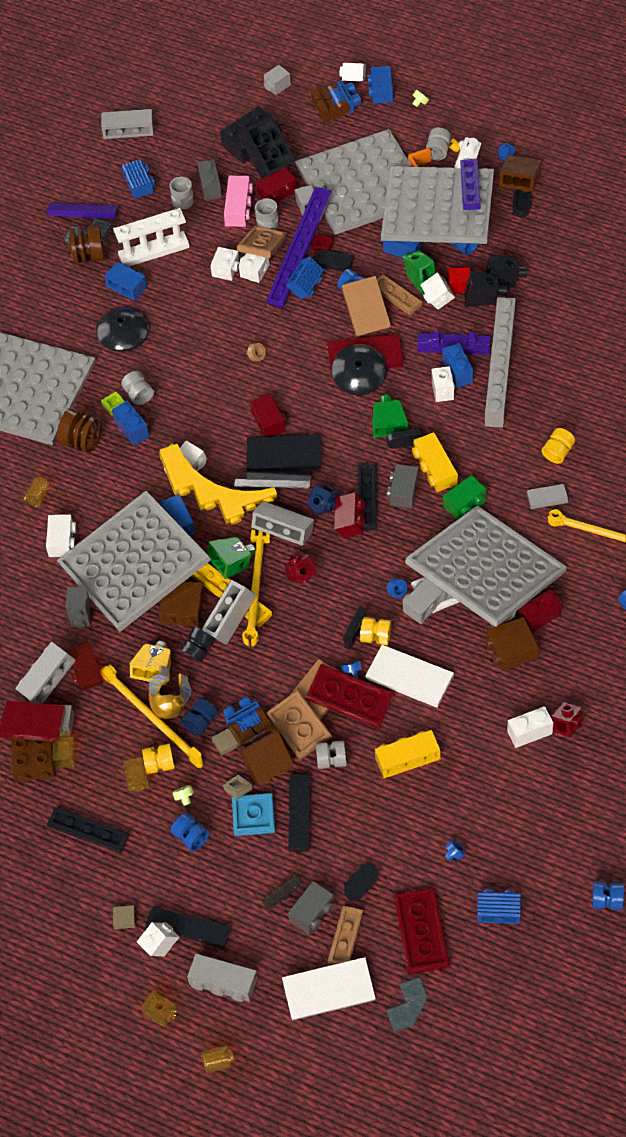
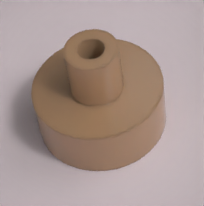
(256, 352)

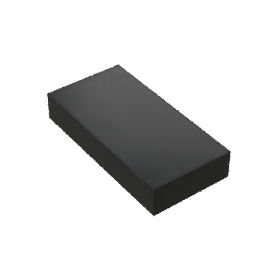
(334, 260)
(354, 628)

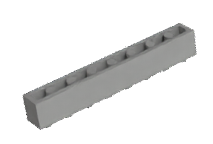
(500, 362)

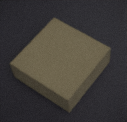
(224, 742)
(237, 786)
(123, 917)

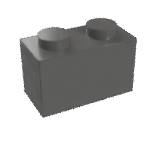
(209, 180)
(403, 486)
(78, 607)
(311, 908)

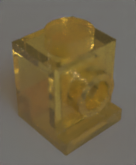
(162, 1016)

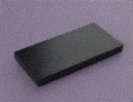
(284, 453)
(263, 478)

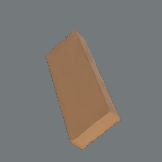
(398, 295)
(345, 935)

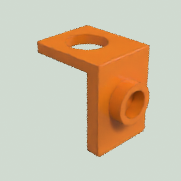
(420, 157)

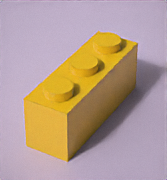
(435, 462)
(407, 753)

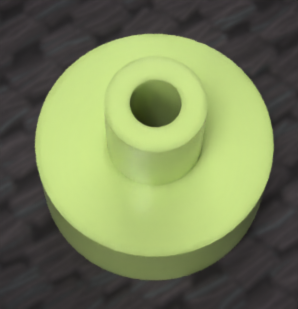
(420, 98)
(183, 793)

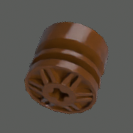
(86, 244)
(79, 430)

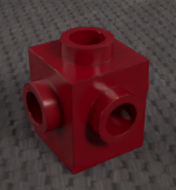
(300, 568)
(567, 719)

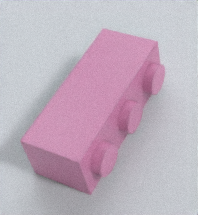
(238, 201)

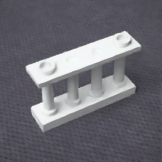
(155, 248)

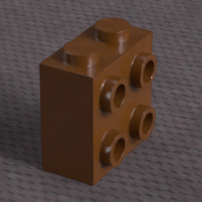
(520, 173)
(182, 605)
(512, 644)
(265, 756)
(31, 760)

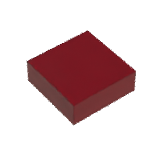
(323, 243)

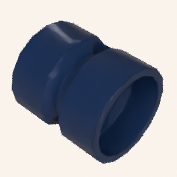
(200, 714)

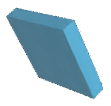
(253, 814)

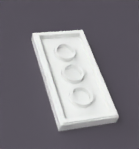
(409, 676)
(328, 988)

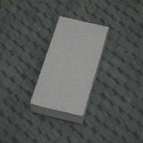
(547, 496)

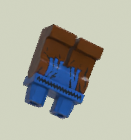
(335, 100)
(247, 721)

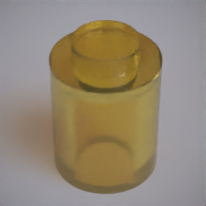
(37, 491)
(217, 1059)

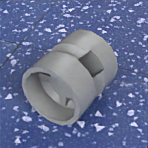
(438, 143)
(181, 192)
(266, 214)
(137, 388)
(323, 754)

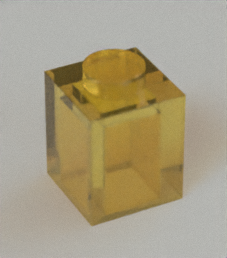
(64, 752)
(136, 774)

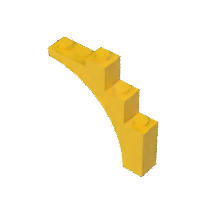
(208, 494)

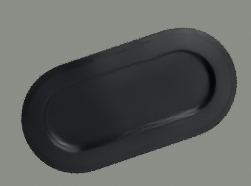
(521, 203)
(403, 438)
(361, 882)

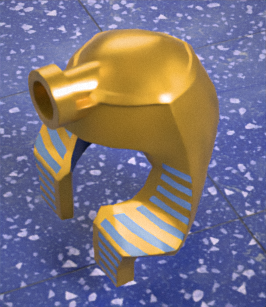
(167, 705)

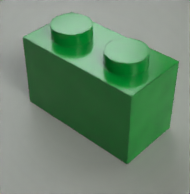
(464, 497)

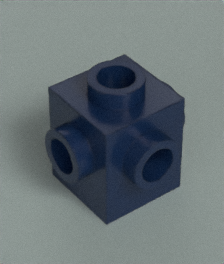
(322, 498)

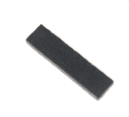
(367, 492)
(299, 813)
(88, 830)
(191, 927)

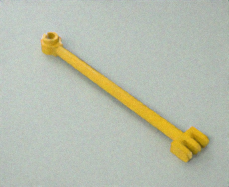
(562, 520)
(251, 633)
(109, 675)

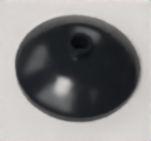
(122, 329)
(357, 379)

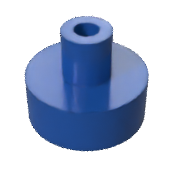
(504, 150)
(397, 588)
(351, 668)
(455, 850)

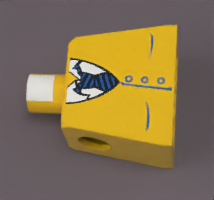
(148, 661)

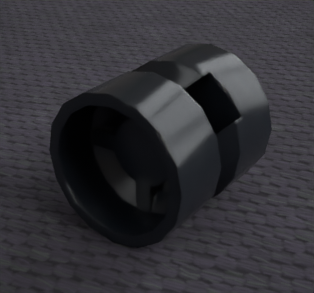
(198, 643)

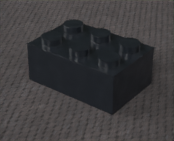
(229, 136)
(266, 147)

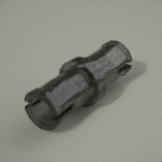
(282, 892)

